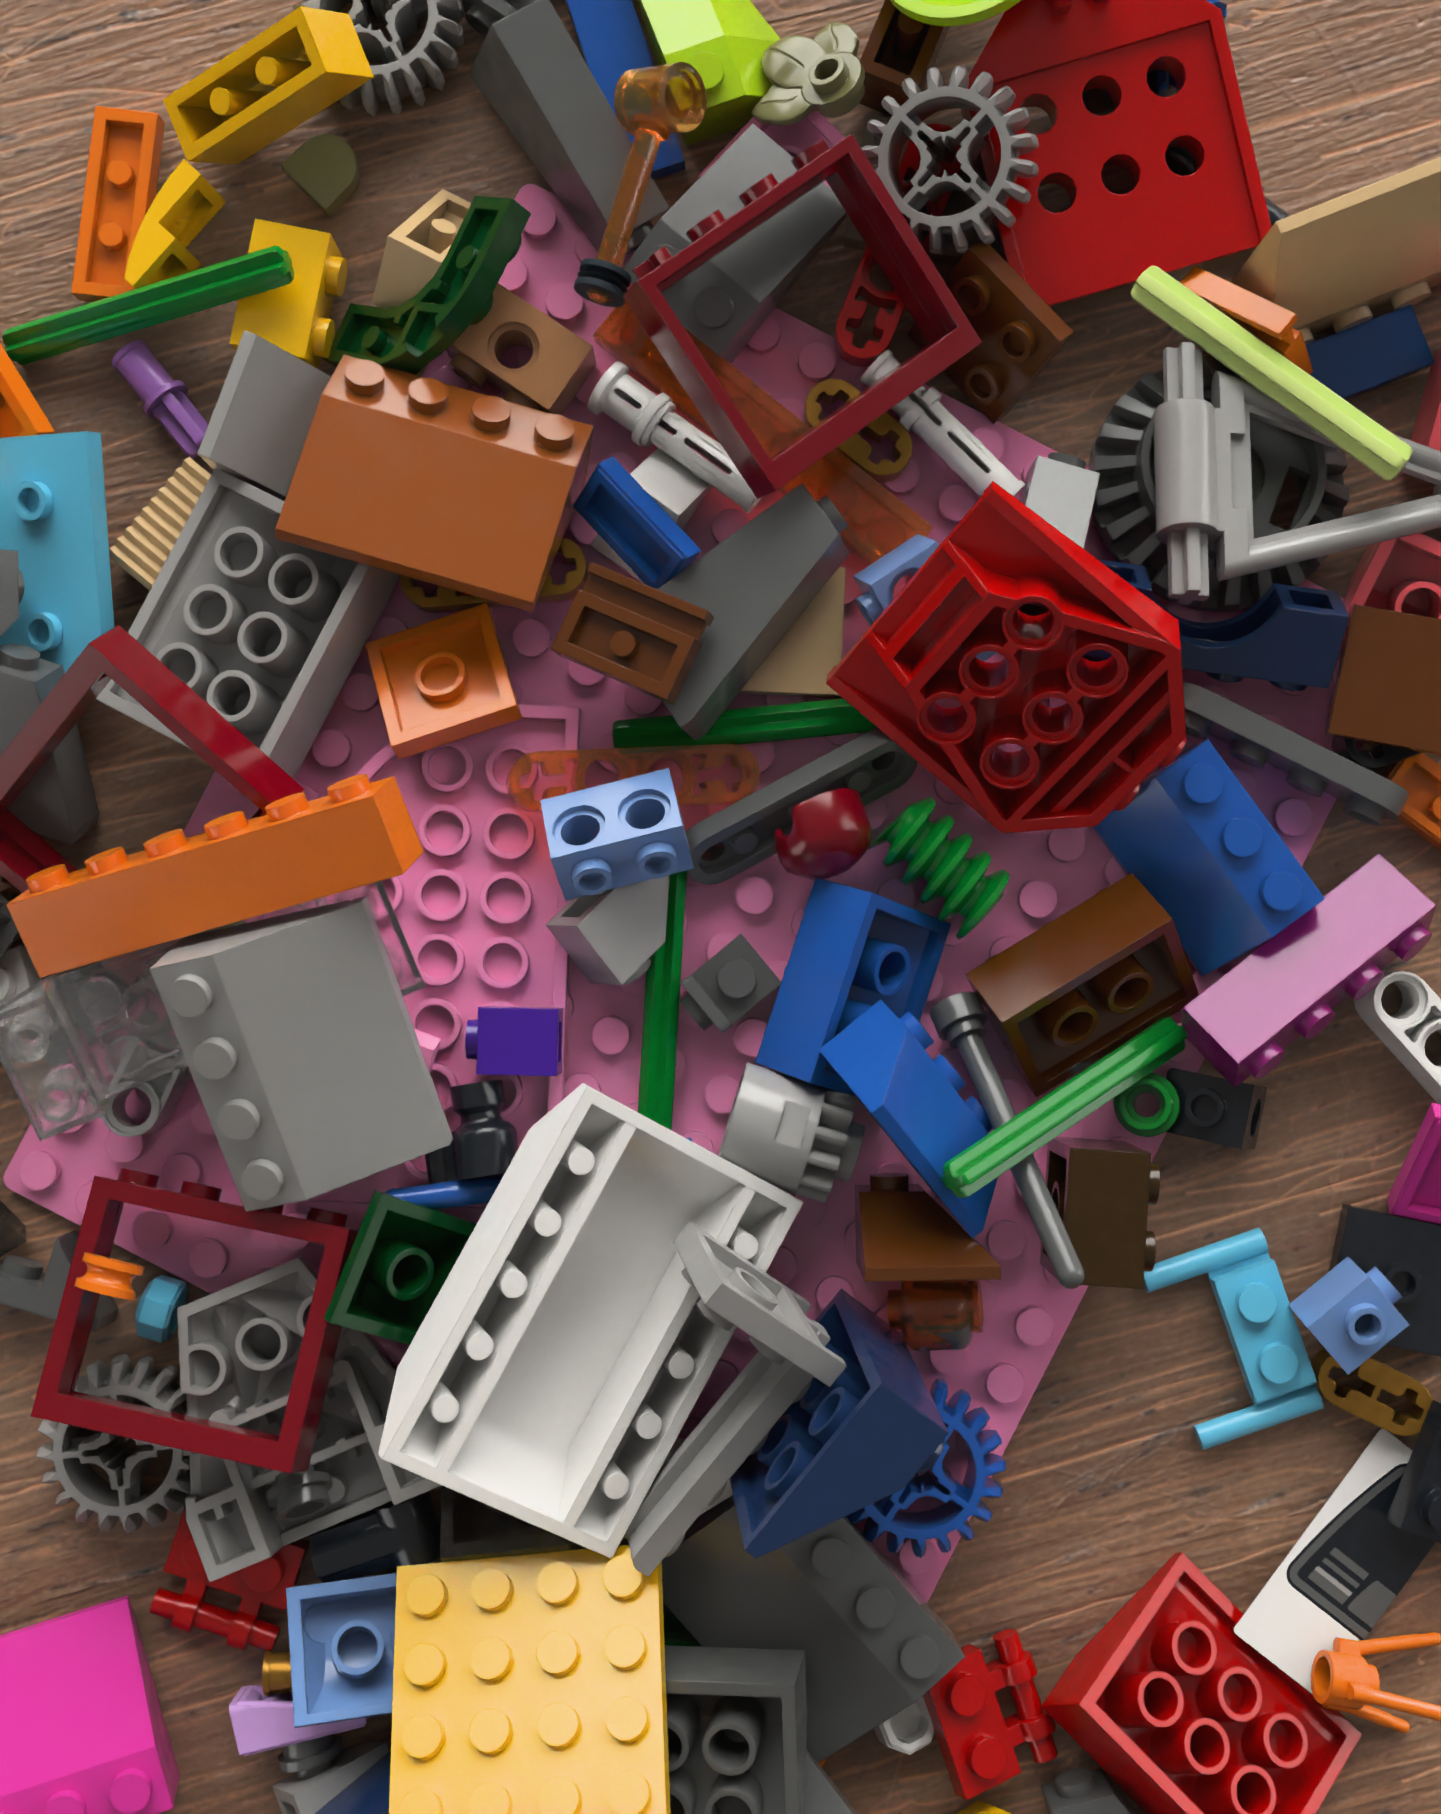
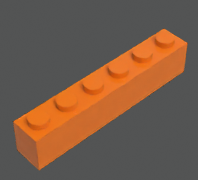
(216, 876)

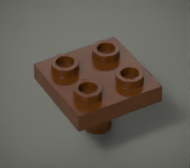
(1015, 330)

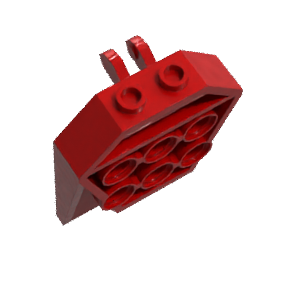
(1167, 220)
(965, 601)

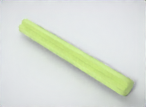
(1271, 373)

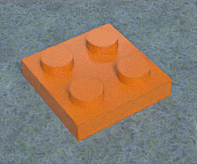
(442, 681)

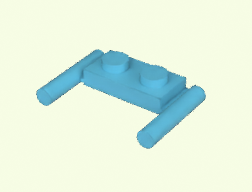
(1258, 1329)

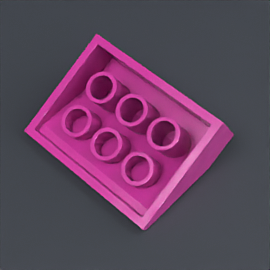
(82, 1718)

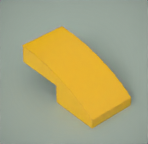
(170, 225)

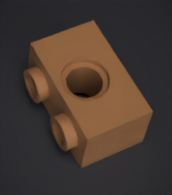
(552, 375)

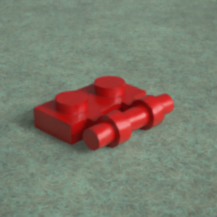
(256, 1584)
(970, 1723)

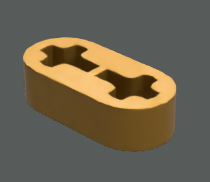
(878, 430)
(1365, 1402)

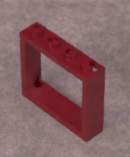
(898, 255)
(160, 692)
(56, 1392)

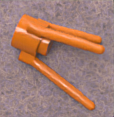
(1350, 1684)

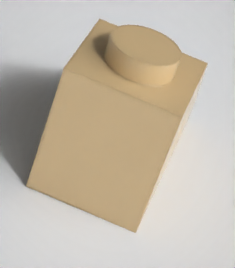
(418, 249)

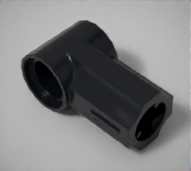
(378, 1540)

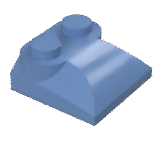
(342, 1649)

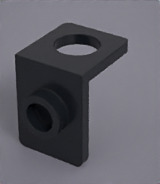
(1217, 1110)

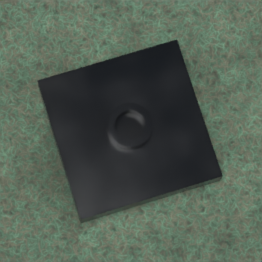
(1408, 1257)

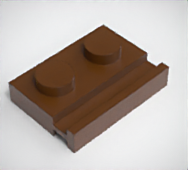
(632, 633)

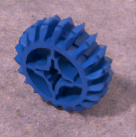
(958, 1498)

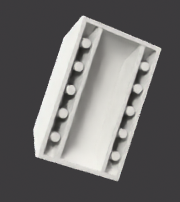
(567, 1322)

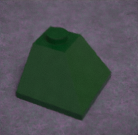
(396, 1267)

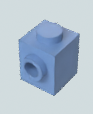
(1351, 1313)

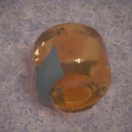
(936, 1313)

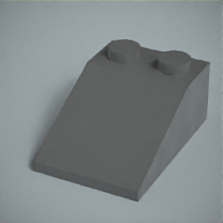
(744, 283)

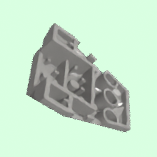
(239, 1372)

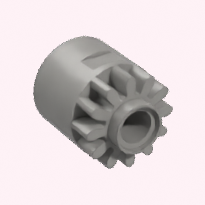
(792, 1132)

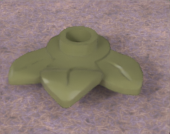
(812, 76)

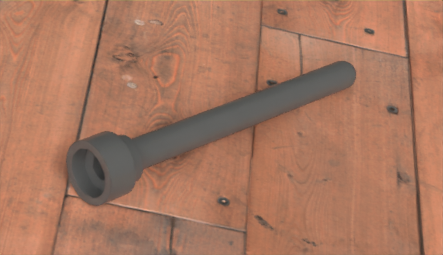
(961, 1023)

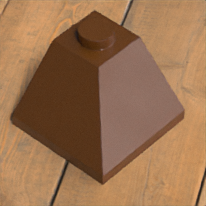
(912, 1237)

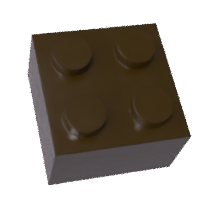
(1104, 1203)

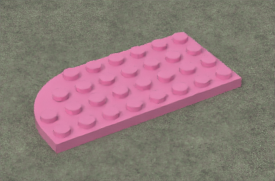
(475, 916)

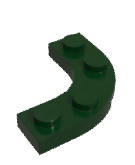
(452, 300)

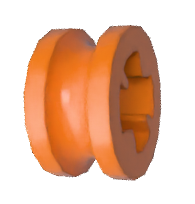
(109, 1276)

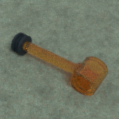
(650, 107)

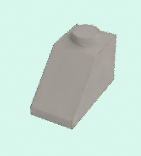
(614, 930)

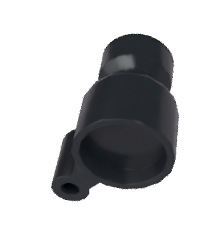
(482, 1142)

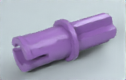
(161, 396)

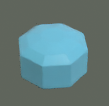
(158, 1306)

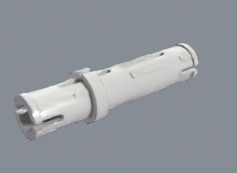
(945, 434)

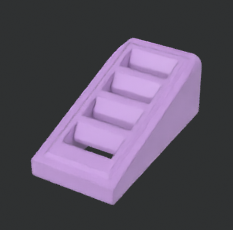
(268, 1722)

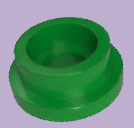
(1148, 1126)

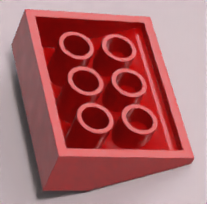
(1194, 1711)

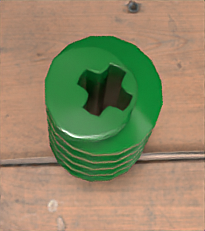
(943, 864)

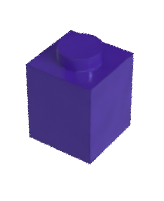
(516, 1040)

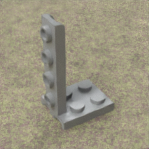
(738, 1424)

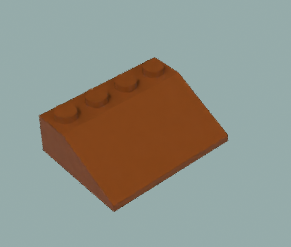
(436, 482)

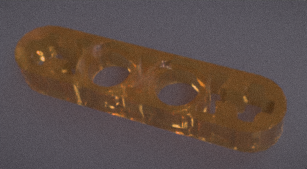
(635, 762)

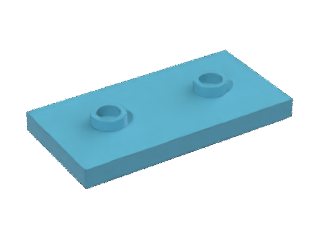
(59, 527)

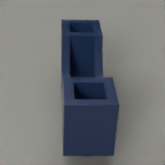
(1283, 638)

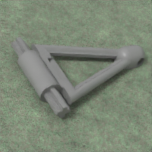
(1207, 483)

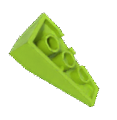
(723, 45)

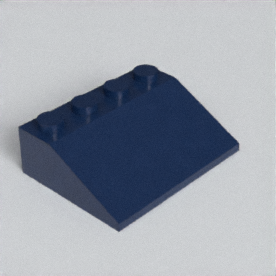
(843, 1440)

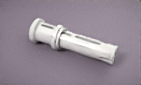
(648, 427)

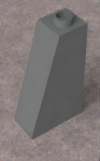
(560, 118)
(756, 592)

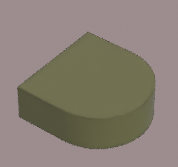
(324, 171)

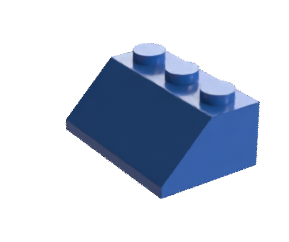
(1209, 858)
(844, 961)
(913, 1100)

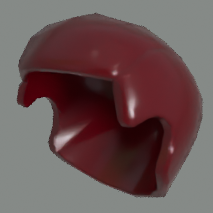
(826, 835)

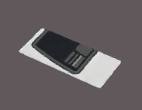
(1339, 1569)

